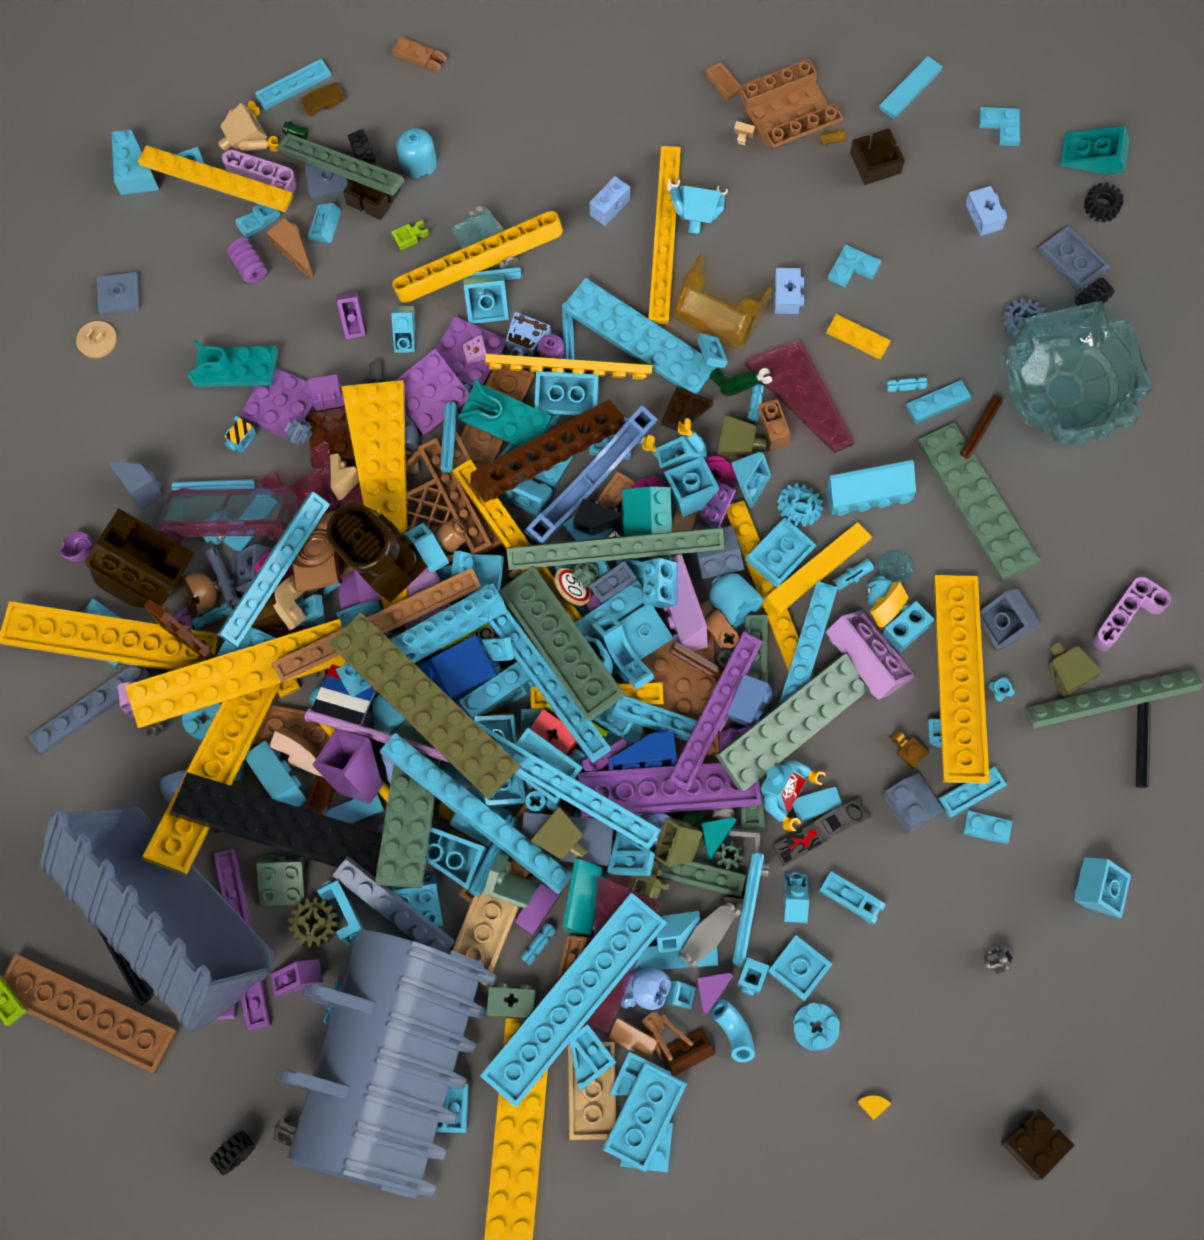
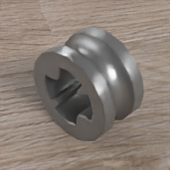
(721, 656)

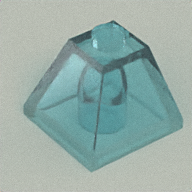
(475, 228)

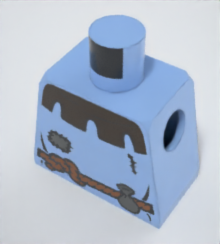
(525, 335)

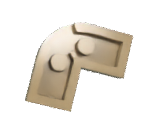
(285, 605)

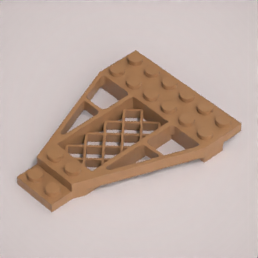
(478, 533)

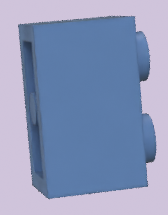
(750, 701)

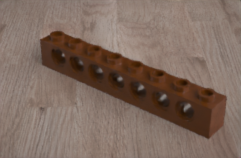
(546, 451)

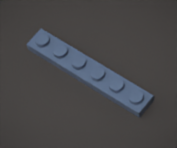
(85, 710)
(392, 906)

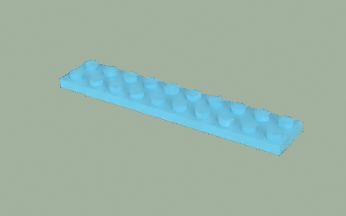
(573, 1000)

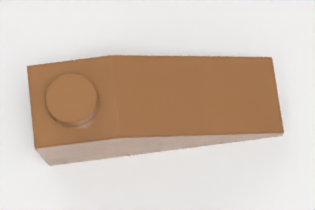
(286, 240)

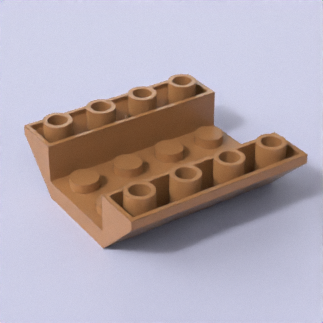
(787, 105)

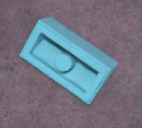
(324, 223)

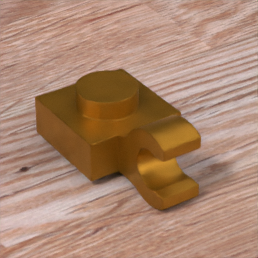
(910, 751)

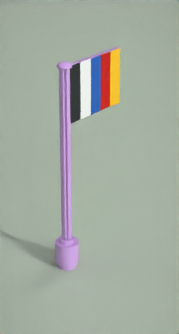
(341, 711)

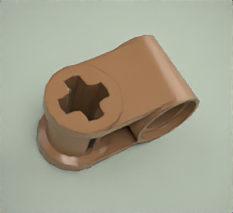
(718, 627)

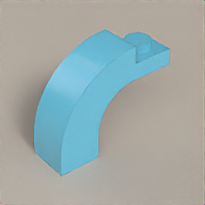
(624, 660)

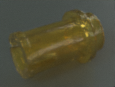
(832, 137)

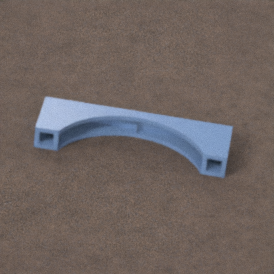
(593, 475)

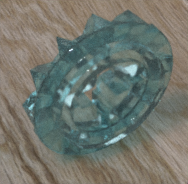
(888, 572)

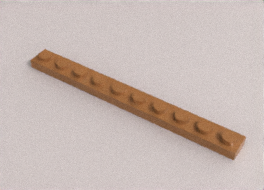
(384, 620)

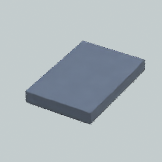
(1073, 258)

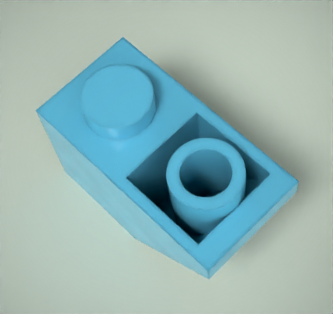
(403, 329)
(426, 547)
(795, 897)
(676, 931)

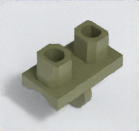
(653, 885)

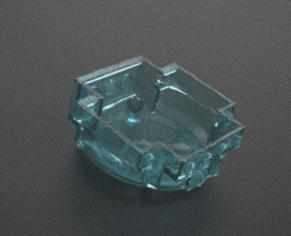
(1076, 374)

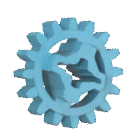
(802, 505)

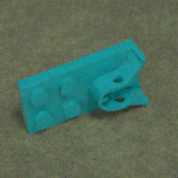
(234, 366)
(503, 416)

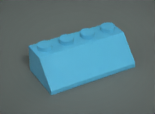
(871, 488)
(513, 790)

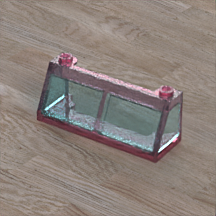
(228, 513)

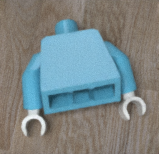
(696, 204)

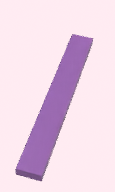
(714, 712)
(233, 891)

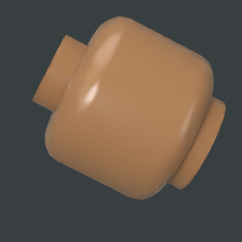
(450, 536)

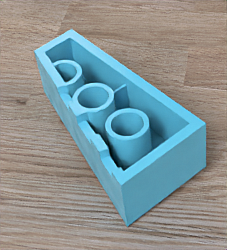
(455, 856)

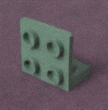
(280, 879)
(509, 887)

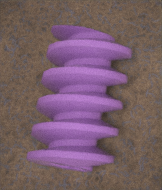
(246, 261)

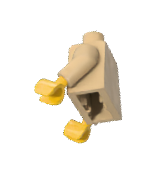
(244, 130)

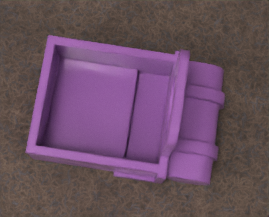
(326, 392)

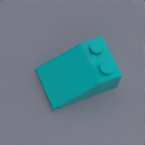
(1096, 150)

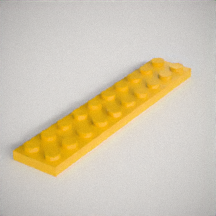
(98, 637)
(220, 677)
(960, 680)
(217, 759)
(516, 1160)

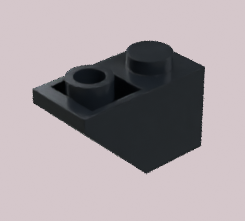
(595, 518)

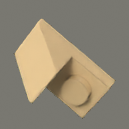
(342, 477)

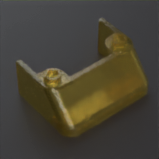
(714, 316)

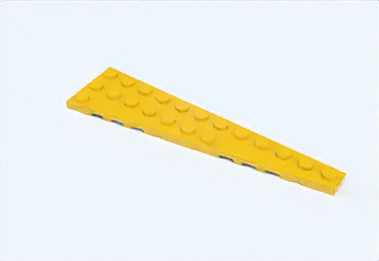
(379, 448)

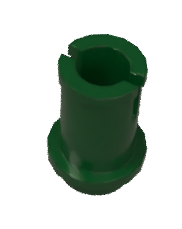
(295, 130)

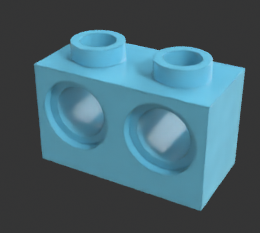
(660, 583)
(911, 629)

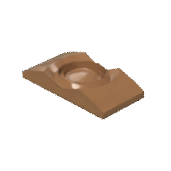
(317, 560)

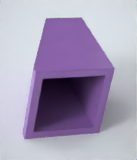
(350, 766)

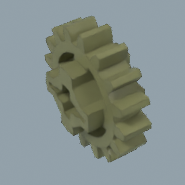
(303, 921)

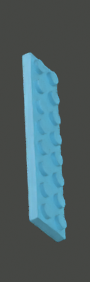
(638, 336)

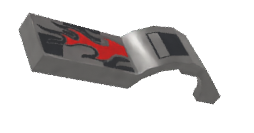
(820, 831)

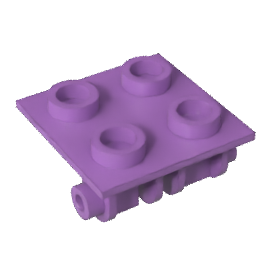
(717, 507)

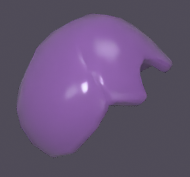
(76, 547)

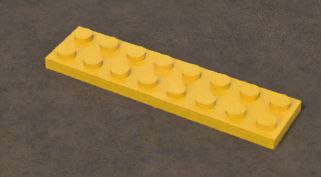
(618, 370)

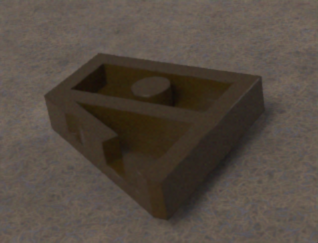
(683, 406)

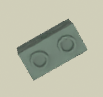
(500, 1009)

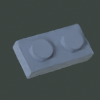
(613, 582)

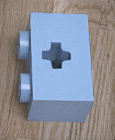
(609, 201)
(986, 210)
(788, 291)

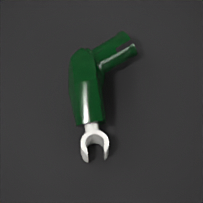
(740, 382)

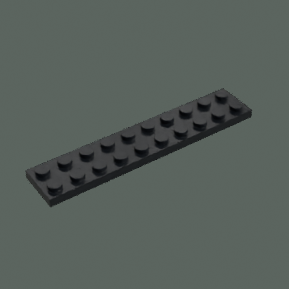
(275, 823)

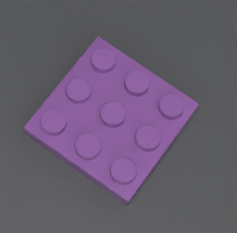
(452, 350)
(429, 388)
(278, 404)

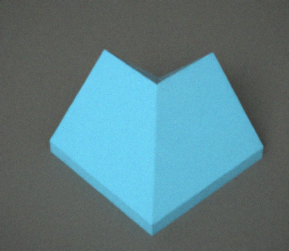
(752, 476)

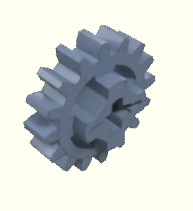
(1024, 309)

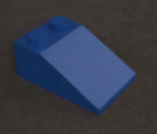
(460, 668)
(651, 751)

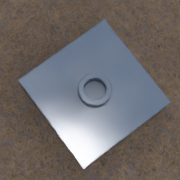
(324, 183)
(118, 293)

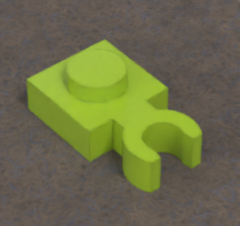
(407, 236)

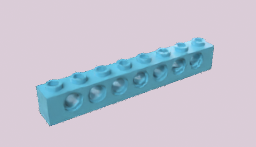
(437, 632)

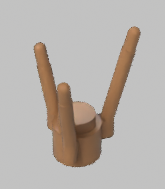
(655, 1025)

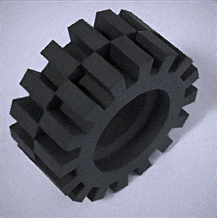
(361, 147)
(1107, 193)
(1097, 291)
(232, 1152)

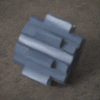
(298, 431)

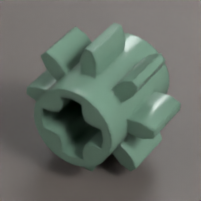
(586, 574)
(728, 862)

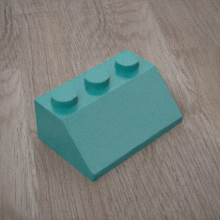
(646, 510)
(581, 899)

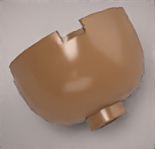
(199, 592)

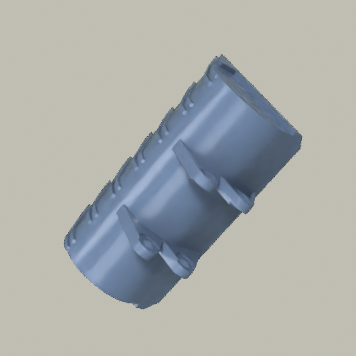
(164, 924)
(386, 1063)

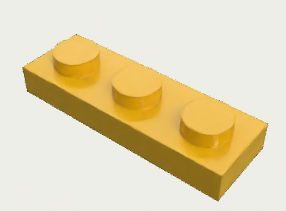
(858, 336)

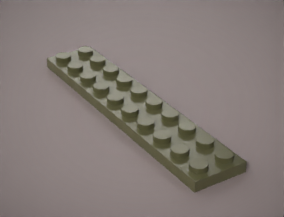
(424, 706)

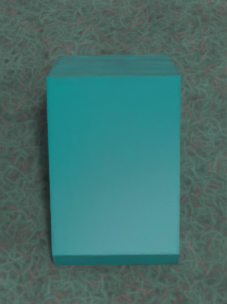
(715, 834)

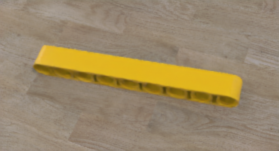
(477, 257)

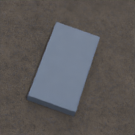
(596, 837)

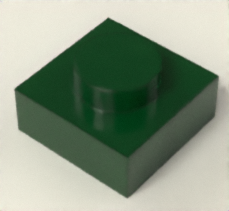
(692, 817)

